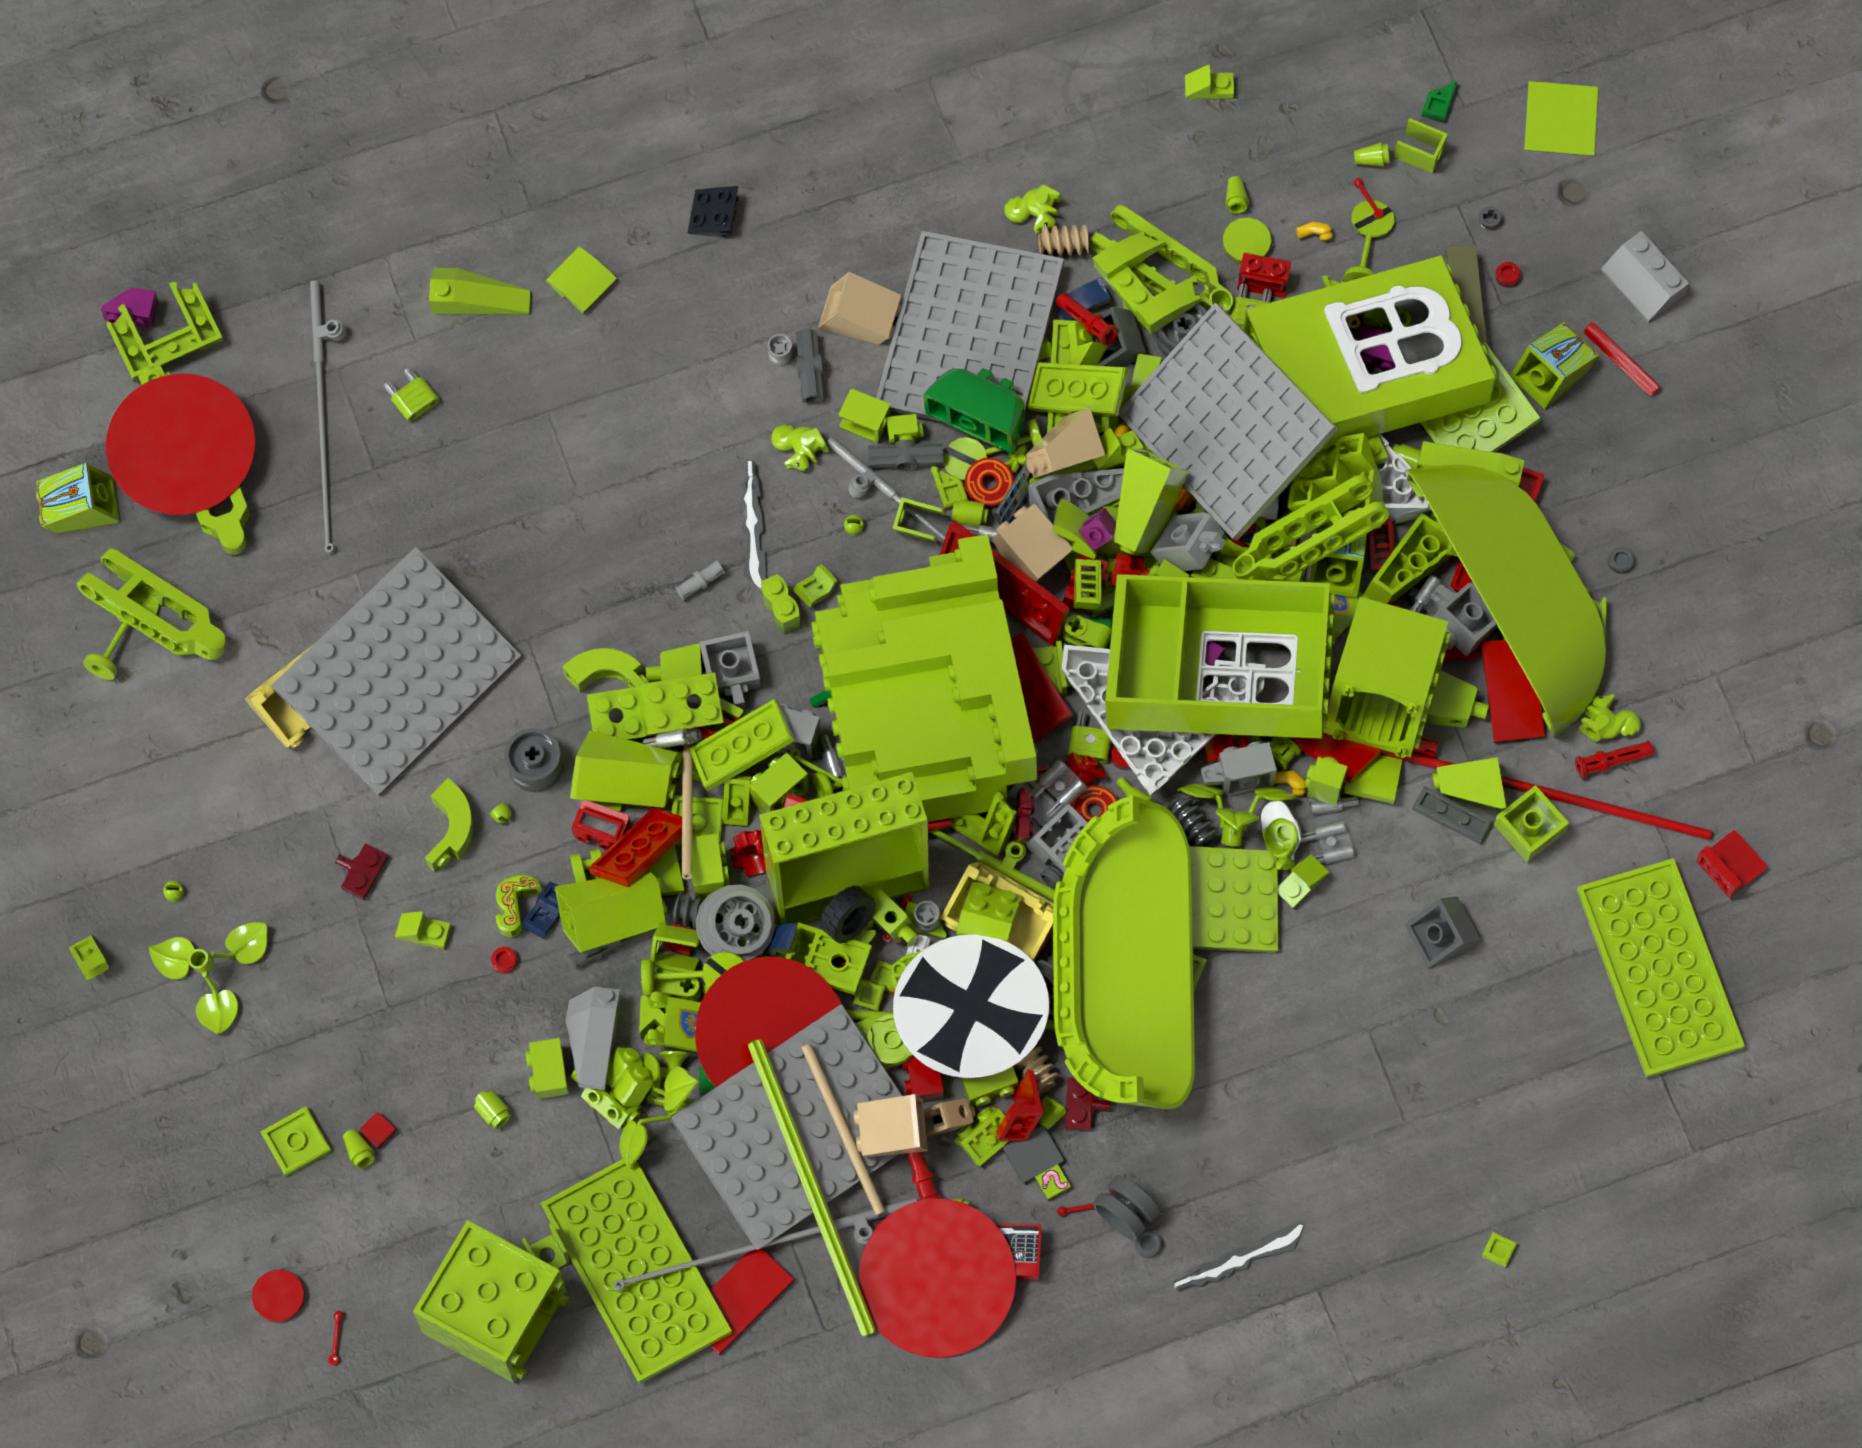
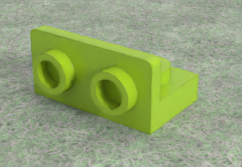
(1052, 660)
(980, 1138)

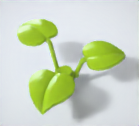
(1235, 821)
(176, 954)
(677, 1089)

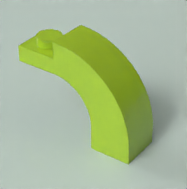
(600, 664)
(455, 806)

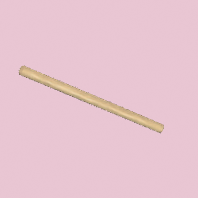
(687, 812)
(843, 1129)

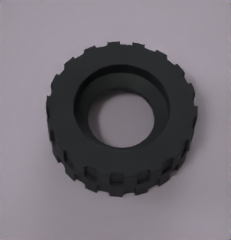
(847, 914)

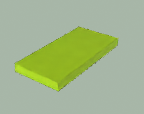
(1077, 387)
(741, 744)

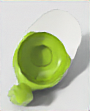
(1280, 833)

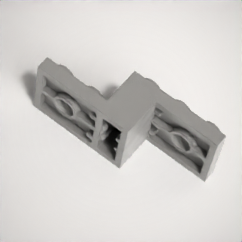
(1050, 835)

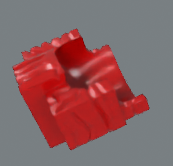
(1128, 565)
(749, 853)

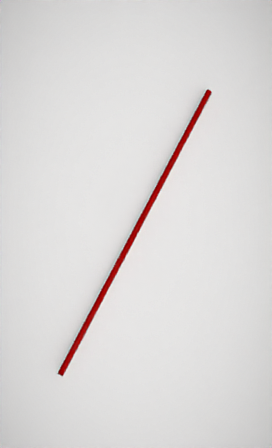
(1574, 799)

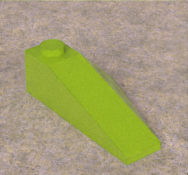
(471, 293)
(1439, 454)

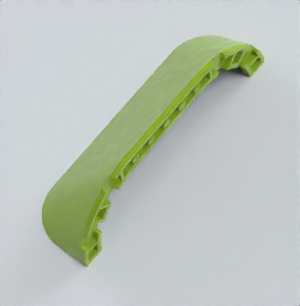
(1522, 582)
(1127, 957)

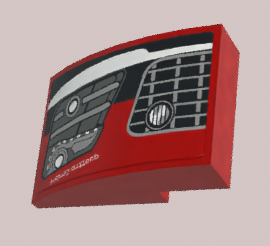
(1025, 1247)

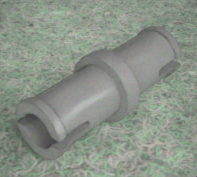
(700, 580)

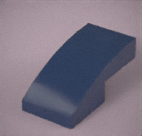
(1089, 295)
(544, 913)
(781, 940)

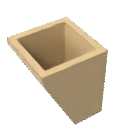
(860, 310)
(1067, 444)
(1031, 543)
(891, 1126)

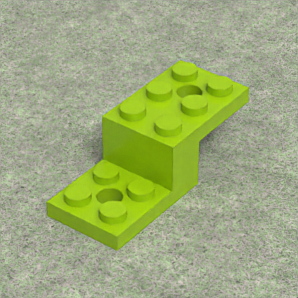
(656, 707)
(818, 949)

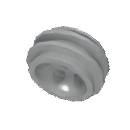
(716, 903)

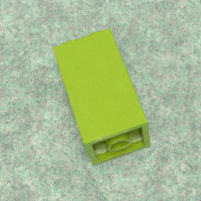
(1146, 500)
(623, 772)
(606, 912)

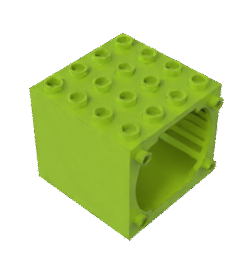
(1387, 677)
(490, 1301)

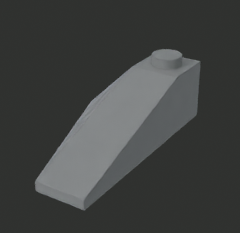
(1082, 489)
(592, 1032)

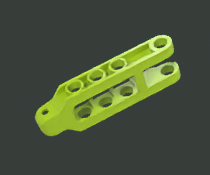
(1173, 252)
(1329, 507)
(228, 527)
(197, 640)

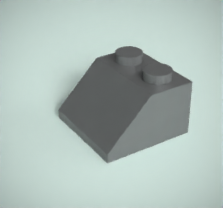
(1128, 342)
(1442, 931)

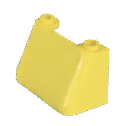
(276, 712)
(1034, 917)

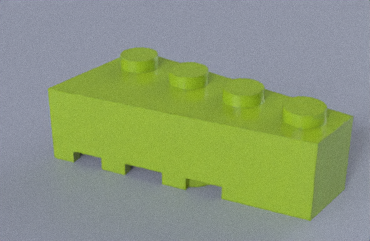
(1414, 558)

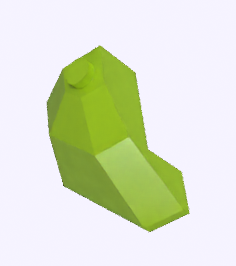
(1348, 459)

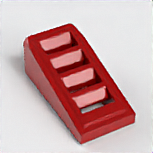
(1388, 525)

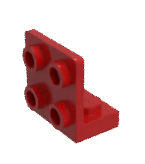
(1731, 863)
(1024, 1113)

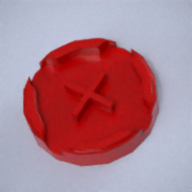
(278, 1296)

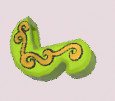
(507, 899)

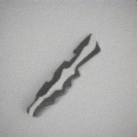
(755, 559)
(1238, 1259)

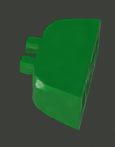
(978, 406)

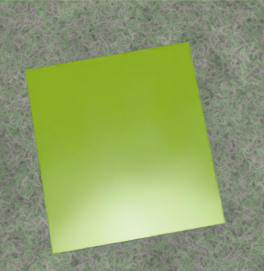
(1561, 118)

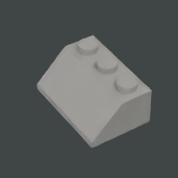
(1645, 277)

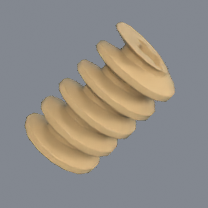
(1063, 240)
(1041, 1071)

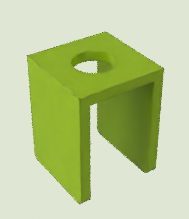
(1416, 156)
(864, 415)
(900, 515)
(672, 961)
(552, 1242)

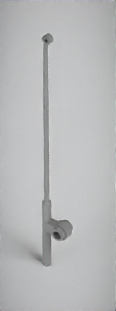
(335, 331)
(861, 483)
(861, 1236)

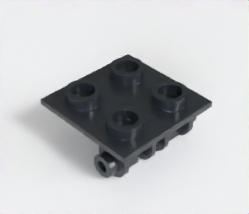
(713, 210)

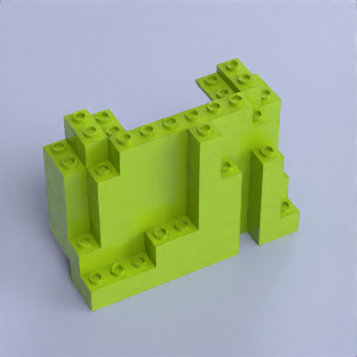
(928, 682)

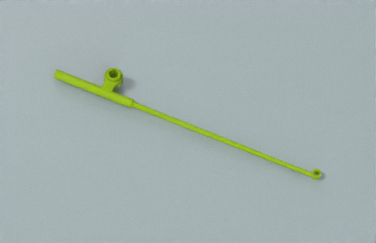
(1006, 867)

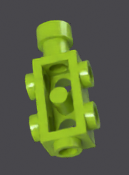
(608, 1105)

